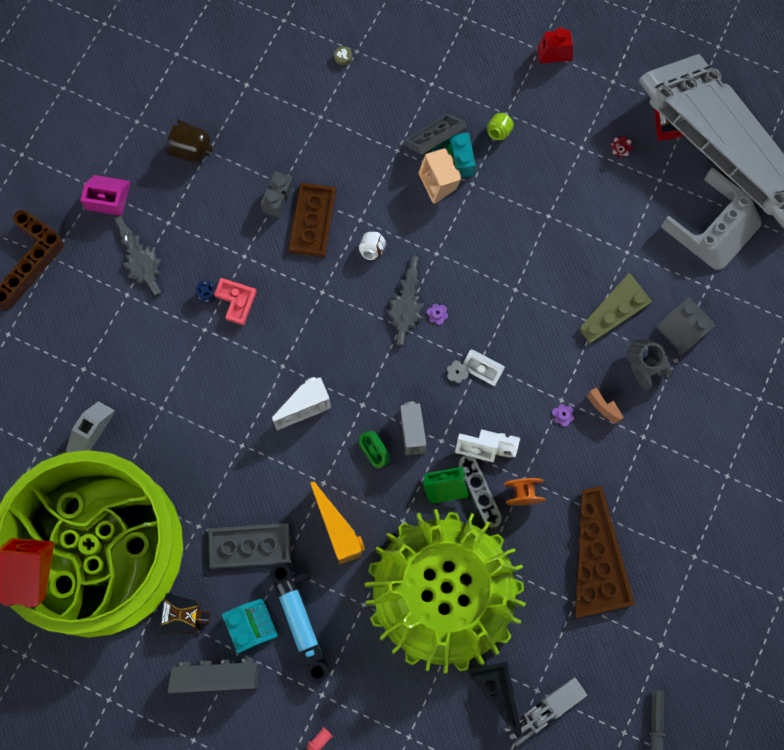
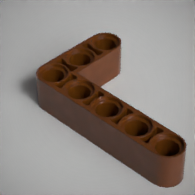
(30, 259)

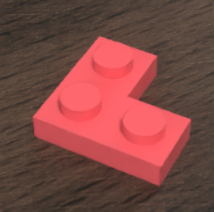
(240, 298)

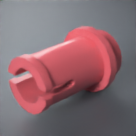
(319, 740)

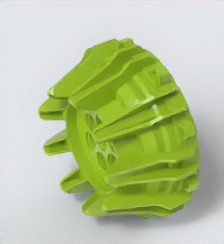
(417, 624)

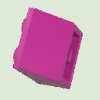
(105, 195)

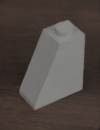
(412, 429)

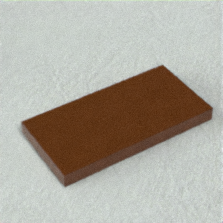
(312, 220)

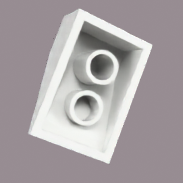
(305, 402)

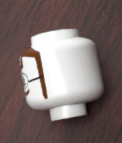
(372, 245)

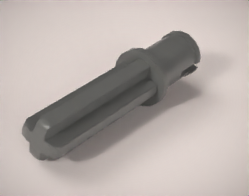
(657, 720)

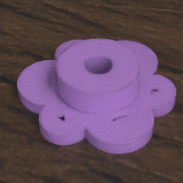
(437, 318)
(559, 418)

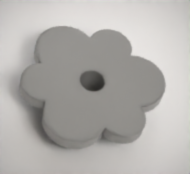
(452, 375)

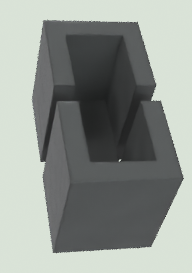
(273, 200)

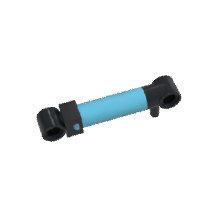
(298, 620)

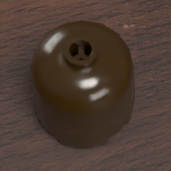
(189, 142)

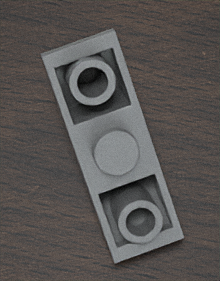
(89, 427)

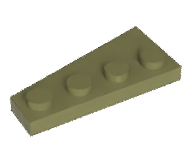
(618, 307)

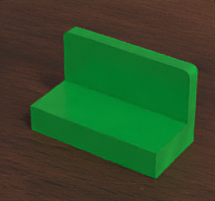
(445, 485)

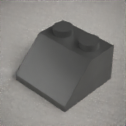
(686, 326)

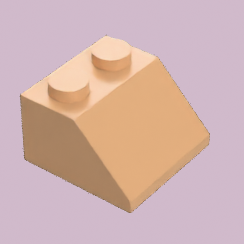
(439, 175)

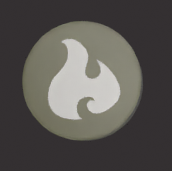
(343, 56)

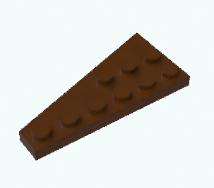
(600, 567)

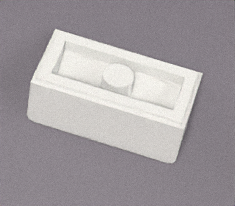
(483, 367)

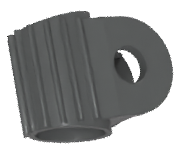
(655, 356)

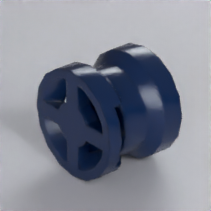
(205, 287)

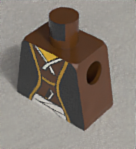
(182, 615)

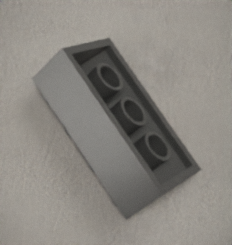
(214, 677)

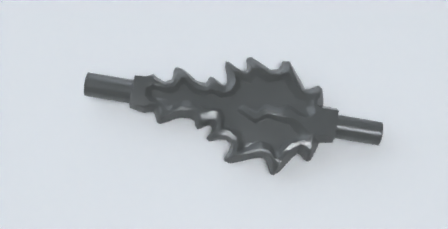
(140, 262)
(406, 308)

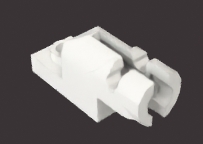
(487, 445)

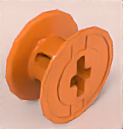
(524, 491)

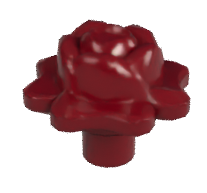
(621, 146)

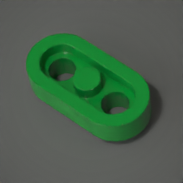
(374, 449)

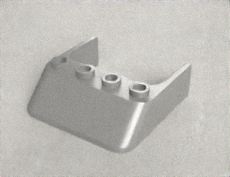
(729, 230)

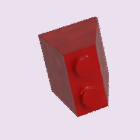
(24, 571)

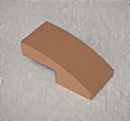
(608, 410)

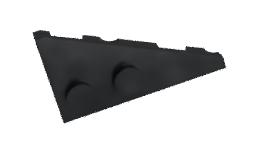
(497, 687)

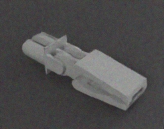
(555, 705)

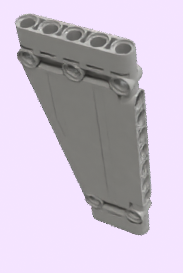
(720, 127)

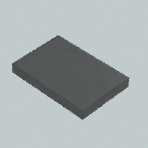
(435, 133)

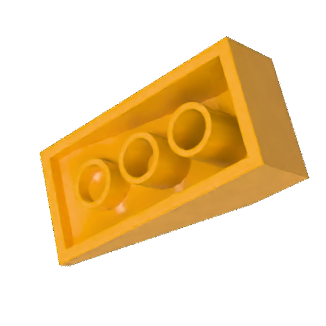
(342, 536)

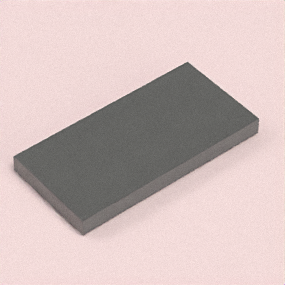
(249, 546)

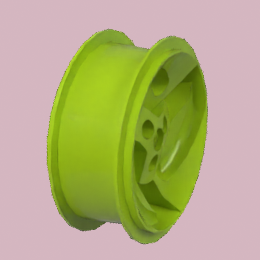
(100, 485)

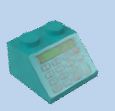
(461, 150)
(249, 625)

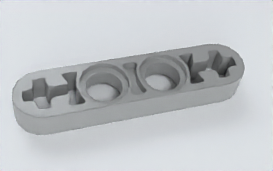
(482, 490)

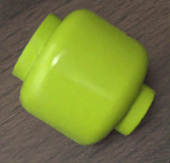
(500, 126)

